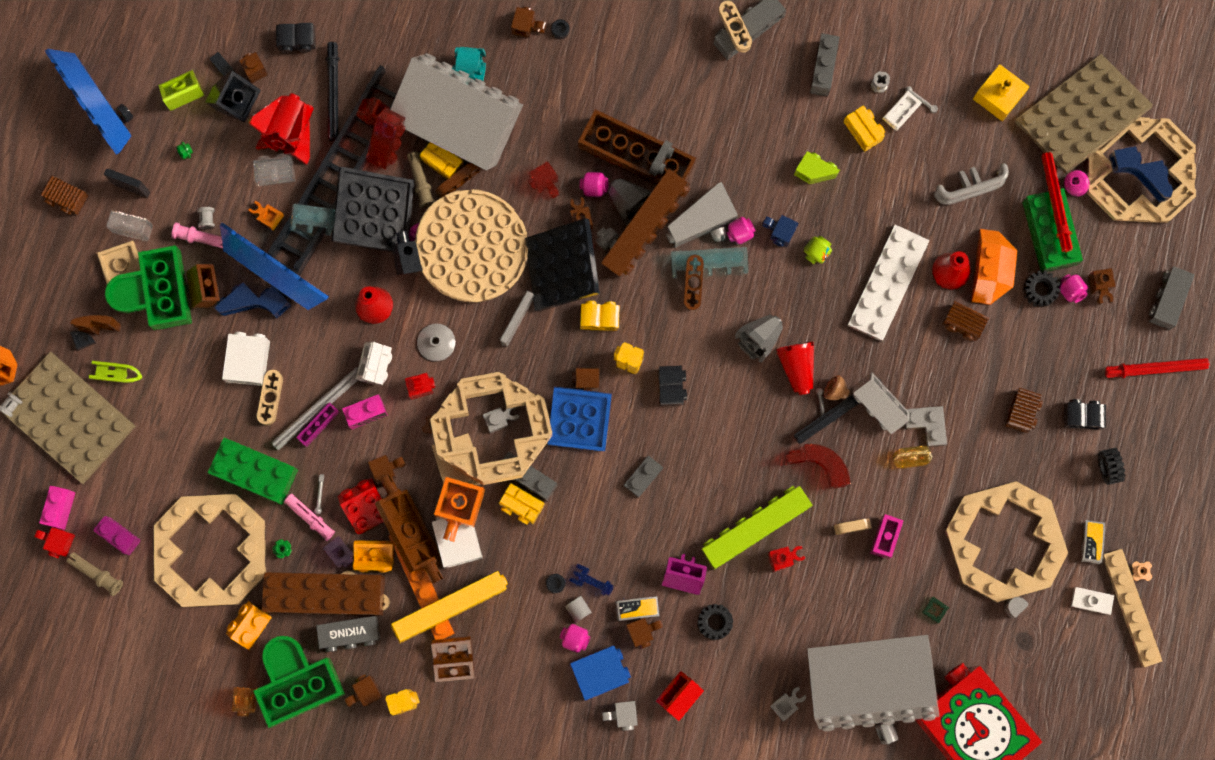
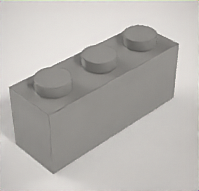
(881, 403)

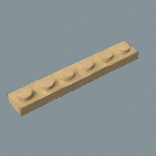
(1132, 608)

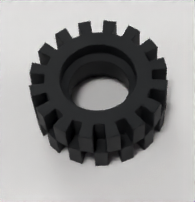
(1052, 285)
(1111, 466)
(703, 622)

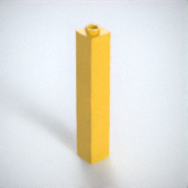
(449, 607)

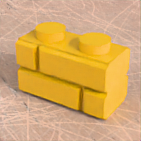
(864, 128)
(441, 160)
(628, 357)
(521, 504)
(402, 701)

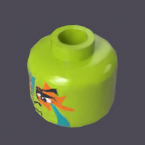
(817, 250)

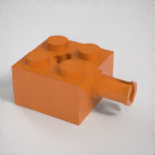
(449, 510)

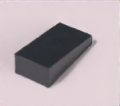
(221, 64)

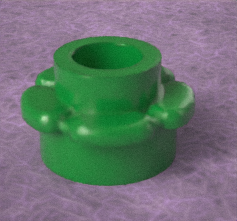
(184, 150)
(287, 548)

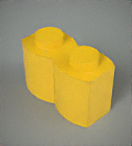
(599, 317)

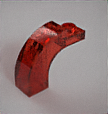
(826, 458)

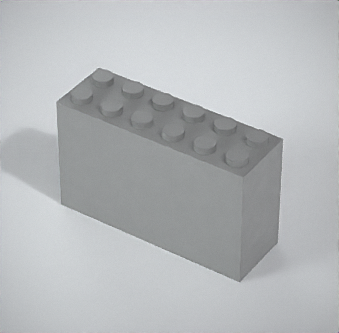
(456, 111)
(873, 683)

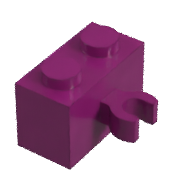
(684, 575)

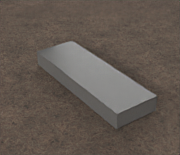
(517, 318)

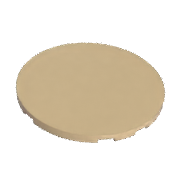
(471, 245)

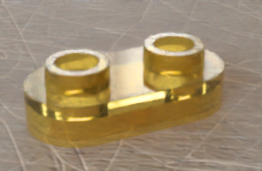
(912, 456)

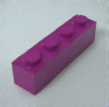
(318, 424)

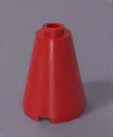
(951, 270)
(373, 304)
(798, 365)

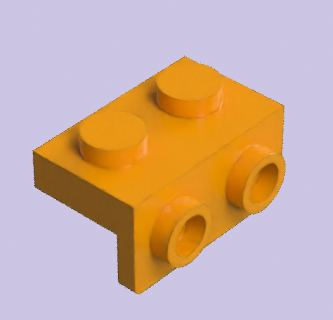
(373, 556)
(247, 625)

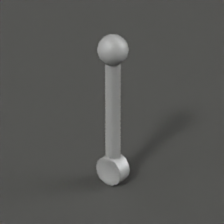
(933, 108)
(819, 391)
(317, 510)

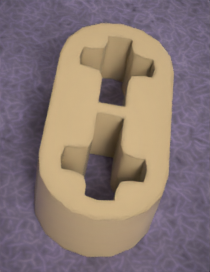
(853, 526)

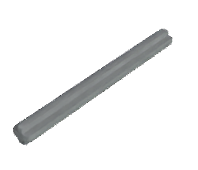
(313, 411)

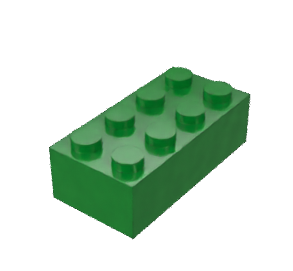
(1043, 233)
(253, 471)

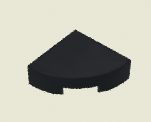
(82, 339)

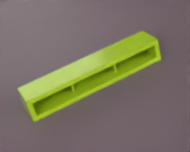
(757, 527)

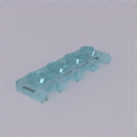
(312, 217)
(712, 259)

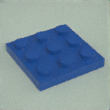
(580, 418)

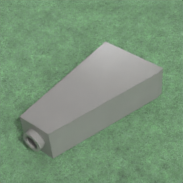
(703, 217)

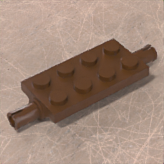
(408, 530)

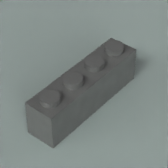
(756, 21)

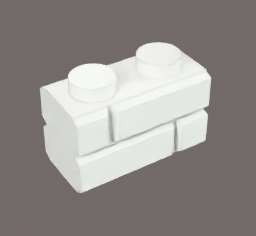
(374, 363)

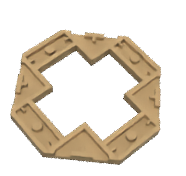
(1142, 209)
(467, 459)
(1046, 530)
(210, 592)

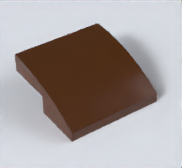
(94, 323)
(453, 659)

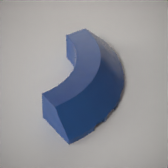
(90, 98)
(270, 269)

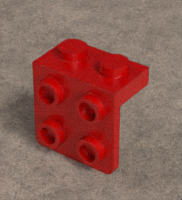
(360, 505)

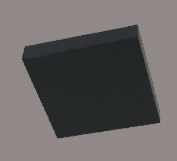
(126, 182)

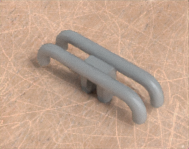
(970, 191)

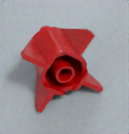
(285, 126)

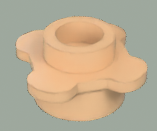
(1137, 575)

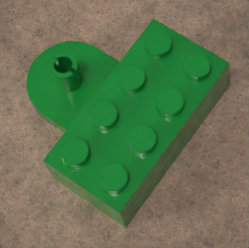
(156, 287)
(295, 683)

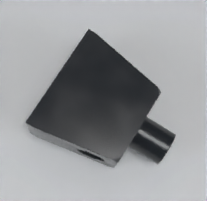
(407, 262)

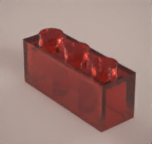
(386, 138)

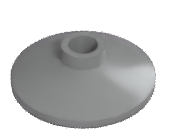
(438, 351)

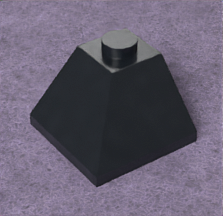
(233, 96)

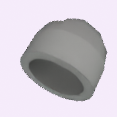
(718, 234)

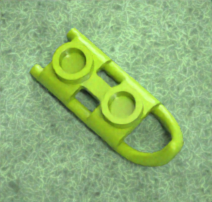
(119, 373)

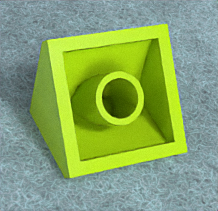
(180, 90)

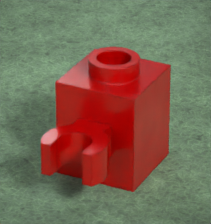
(420, 386)
(57, 541)
(783, 558)

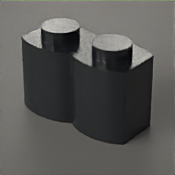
(295, 37)
(671, 385)
(1084, 415)

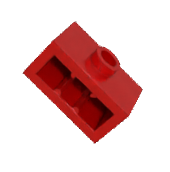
(679, 695)

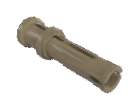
(422, 187)
(101, 578)

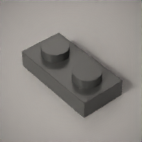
(643, 476)

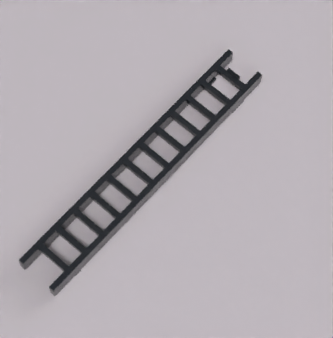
(327, 163)

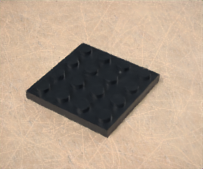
(371, 209)
(562, 265)

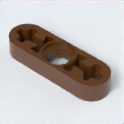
(458, 179)
(700, 277)

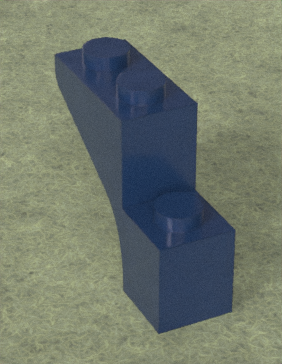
(1151, 175)
(244, 299)

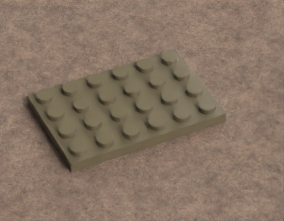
(1083, 113)
(68, 418)

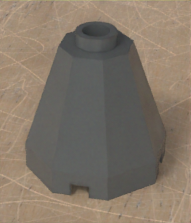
(627, 198)
(759, 336)

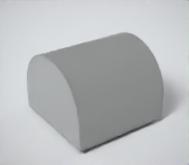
(1015, 606)
(578, 609)
(886, 733)

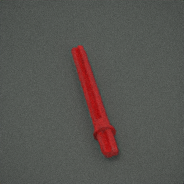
(1057, 202)
(1156, 367)

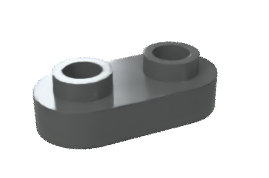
(658, 165)

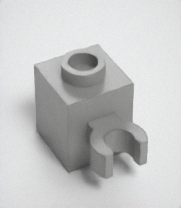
(625, 715)

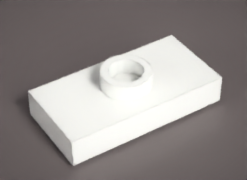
(902, 110)
(1092, 600)

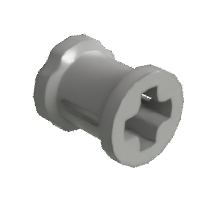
(880, 87)
(206, 218)
(10, 404)

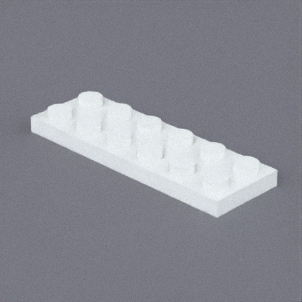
(888, 283)

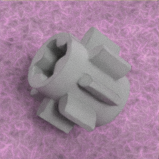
(607, 238)

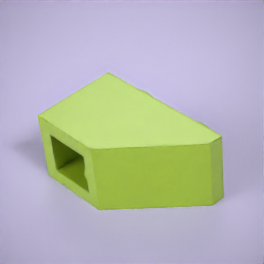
(814, 169)

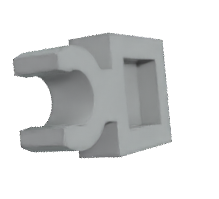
(497, 419)
(785, 705)

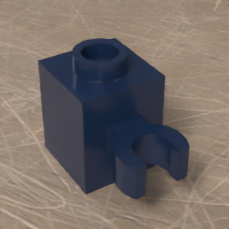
(782, 230)

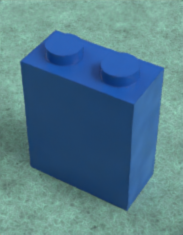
(600, 672)

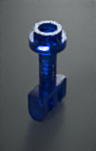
(584, 577)

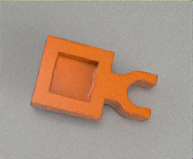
(267, 216)

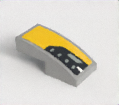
(1093, 543)
(637, 608)

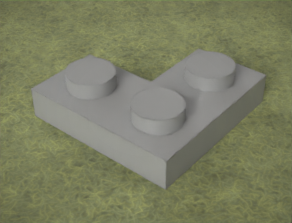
(932, 420)

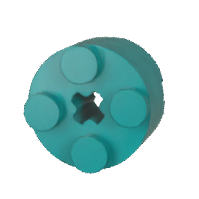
(470, 61)

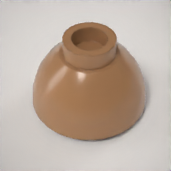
(836, 389)

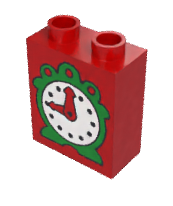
(978, 720)

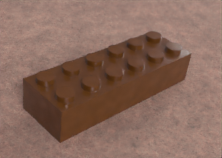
(630, 148)
(645, 223)
(323, 594)

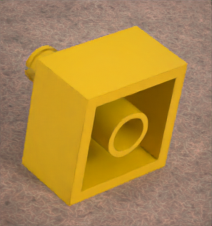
(1001, 92)

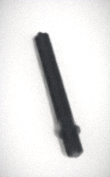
(332, 89)
(826, 419)

